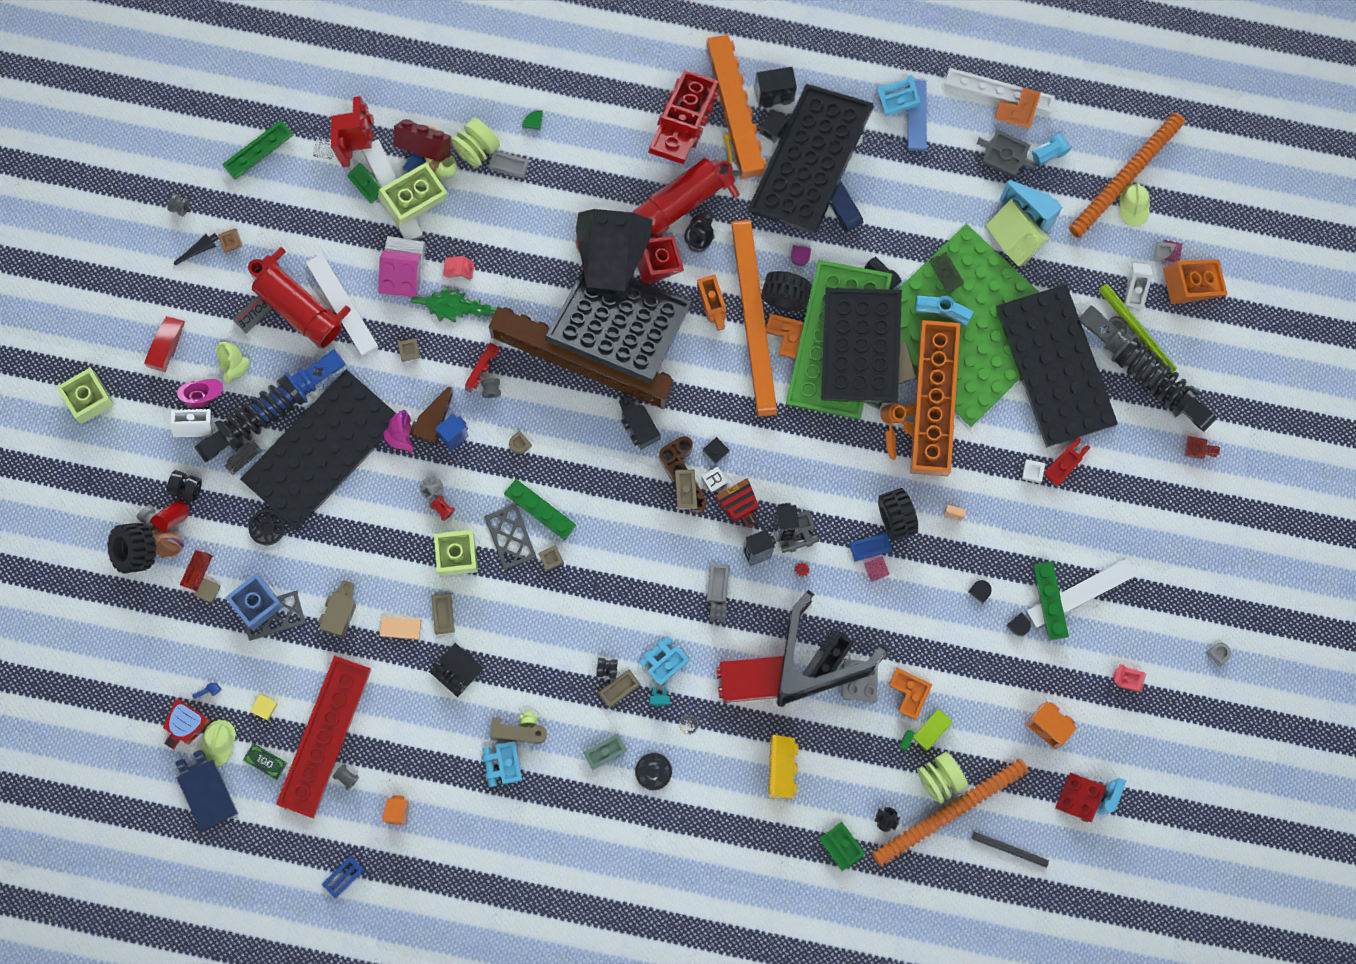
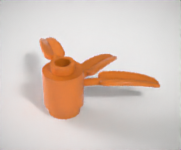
(895, 414)

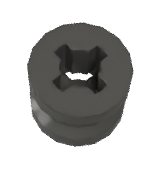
(178, 205)
(491, 388)
(718, 612)

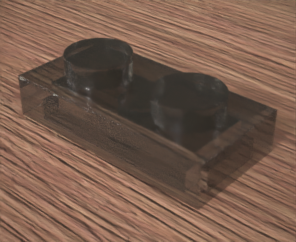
(238, 461)

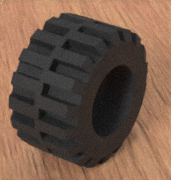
(786, 291)
(898, 514)
(131, 547)

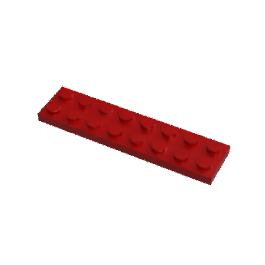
(323, 737)

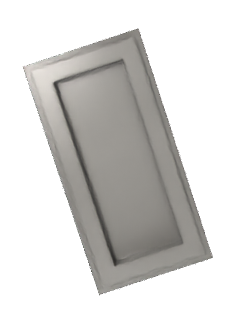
(509, 164)
(718, 583)

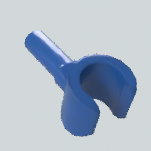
(213, 688)

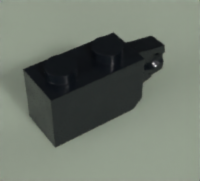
(639, 423)

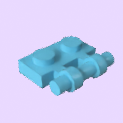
(668, 665)
(508, 764)

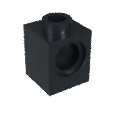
(774, 125)

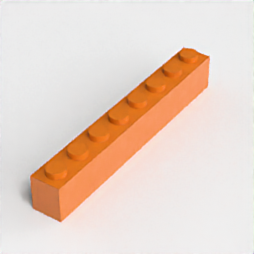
(735, 106)

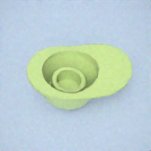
(1134, 205)
(218, 741)

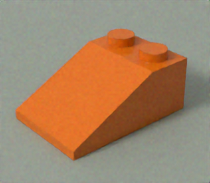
(1194, 280)

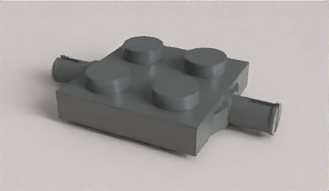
(1006, 153)

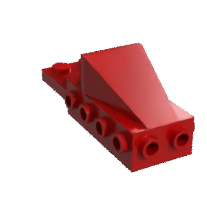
(684, 116)

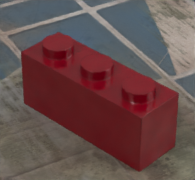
(422, 140)

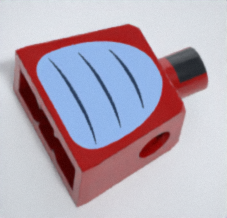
(183, 724)

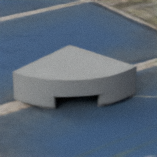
(1163, 251)

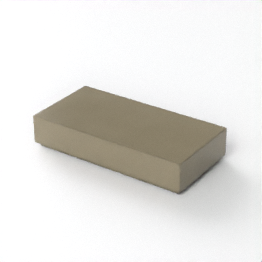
(443, 613)
(619, 688)

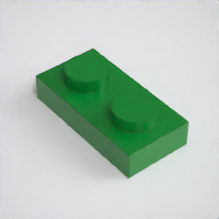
(365, 182)

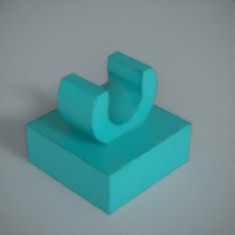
(659, 700)

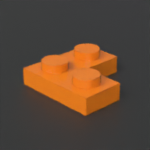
(1023, 112)
(789, 330)
(915, 690)

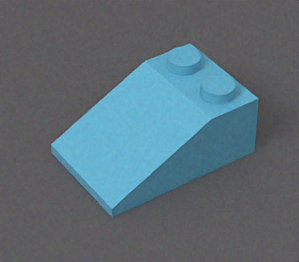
(1036, 204)

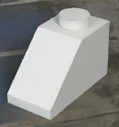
(1138, 285)

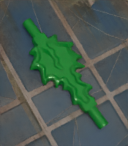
(451, 304)

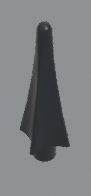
(202, 245)

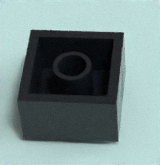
(775, 87)

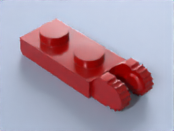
(1065, 463)

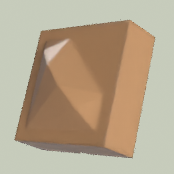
(230, 240)

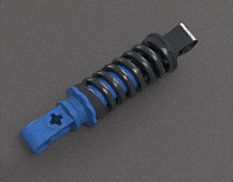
(289, 391)

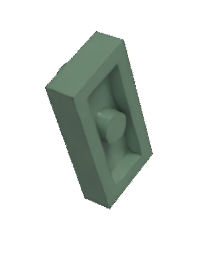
(605, 751)

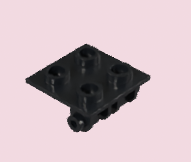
(456, 670)

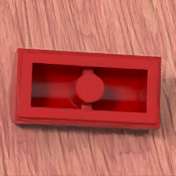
(170, 516)

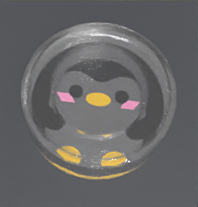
(688, 725)

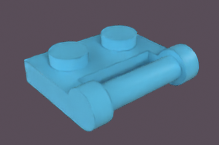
(900, 100)
(1112, 796)

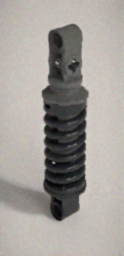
(1128, 352)

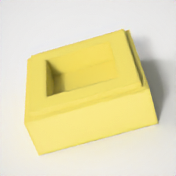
(263, 707)

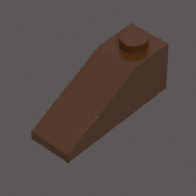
(432, 417)

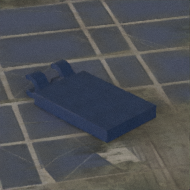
(205, 792)

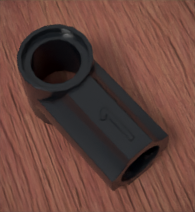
(877, 265)

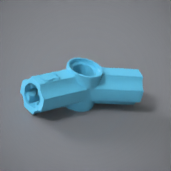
(931, 305)

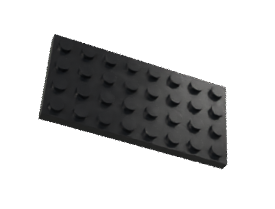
(810, 158)
(1056, 365)
(320, 450)

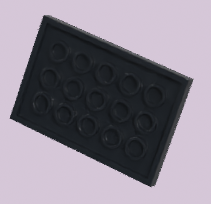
(861, 345)

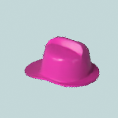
(199, 393)

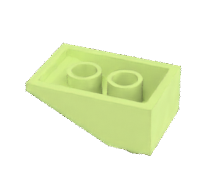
(1017, 233)

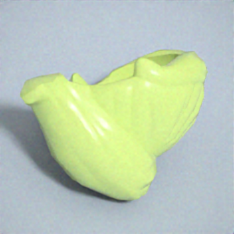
(231, 361)

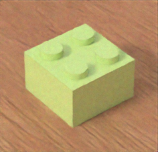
(85, 395)
(455, 553)

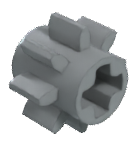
(431, 488)

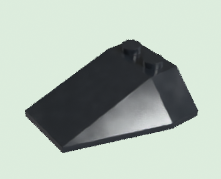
(611, 246)

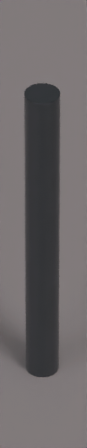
(1010, 849)

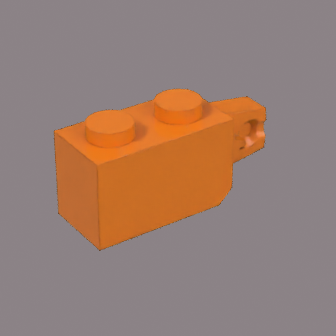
(712, 300)

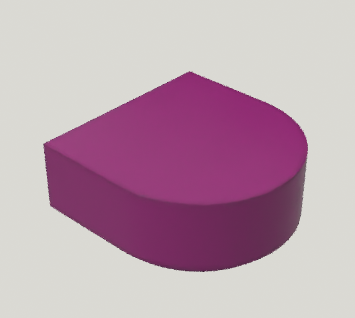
(800, 255)

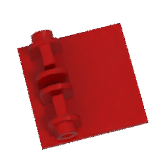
(1080, 797)

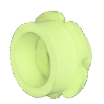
(528, 719)

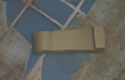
(517, 733)

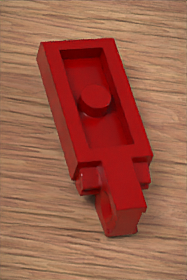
(482, 366)

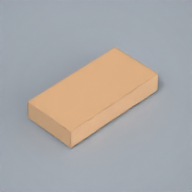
(400, 628)

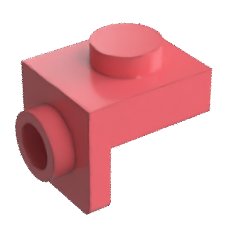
(458, 267)
(1129, 678)

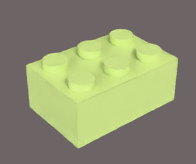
(412, 194)

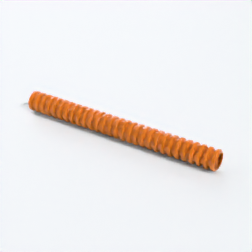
(1126, 175)
(950, 812)

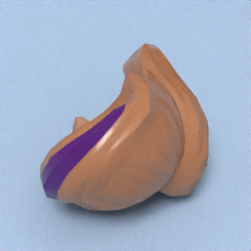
(168, 543)

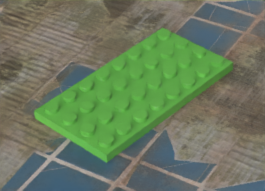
(807, 372)

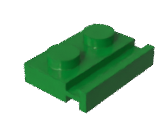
(841, 846)

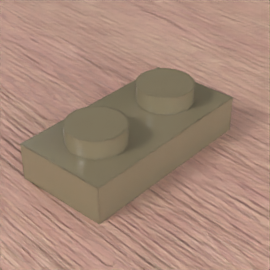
(686, 489)

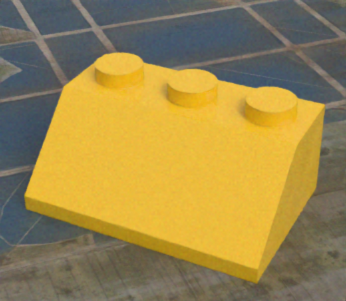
(782, 767)

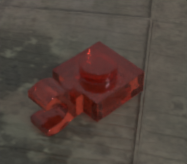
(1198, 448)

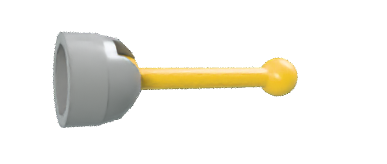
(736, 168)

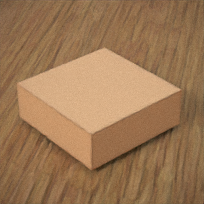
(954, 512)

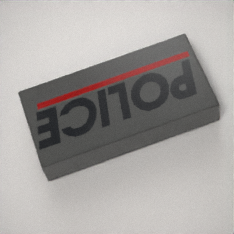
(252, 314)

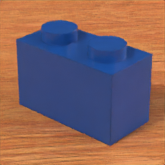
(452, 431)

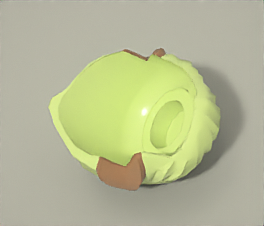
(443, 169)

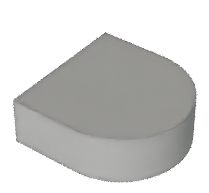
(1219, 653)

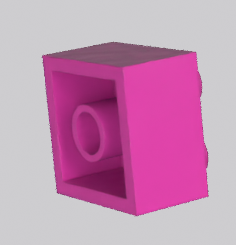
(399, 273)

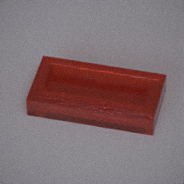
(196, 570)

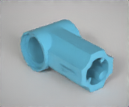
(1056, 147)

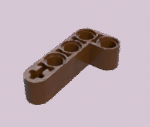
(677, 463)

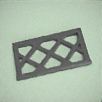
(519, 523)
(286, 625)

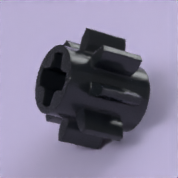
(887, 819)

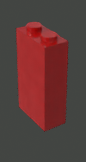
(749, 679)

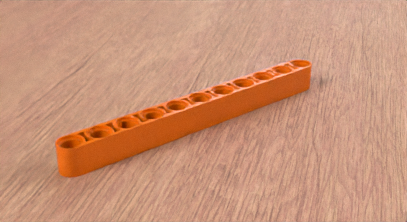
(754, 318)

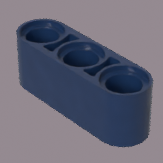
(845, 209)

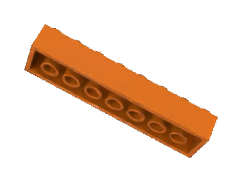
(935, 398)

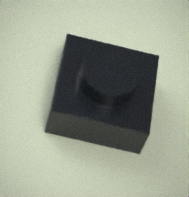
(716, 450)

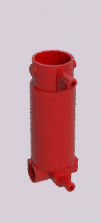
(687, 193)
(294, 302)

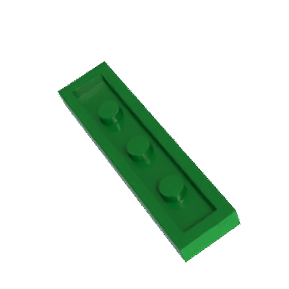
(257, 149)
(540, 509)
(1050, 601)

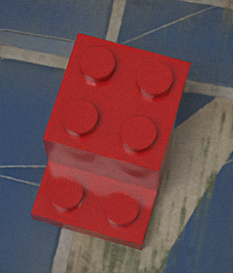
(351, 131)

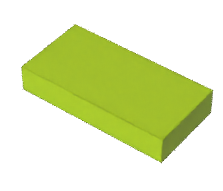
(932, 729)

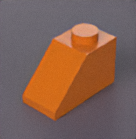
(396, 810)

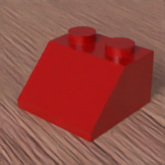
(660, 260)

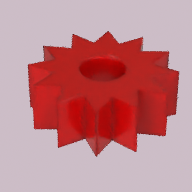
(805, 572)

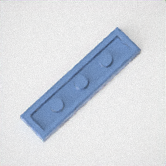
(918, 120)

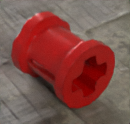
(442, 508)

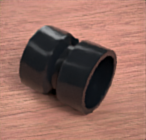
(182, 485)

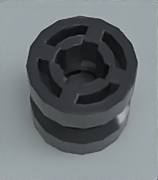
(607, 668)

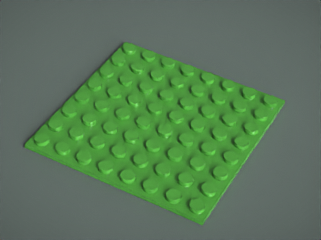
(984, 356)

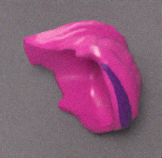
(398, 432)

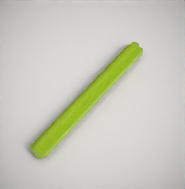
(1134, 325)

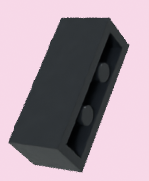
(786, 522)
(759, 547)
(829, 655)

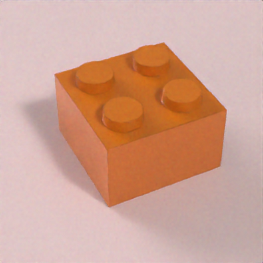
(1051, 725)

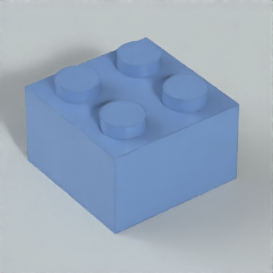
(254, 601)

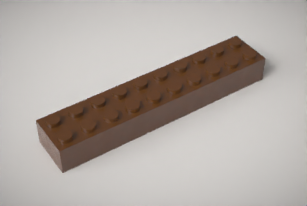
(530, 337)

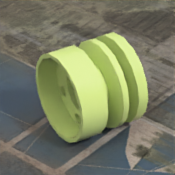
(479, 140)
(940, 779)

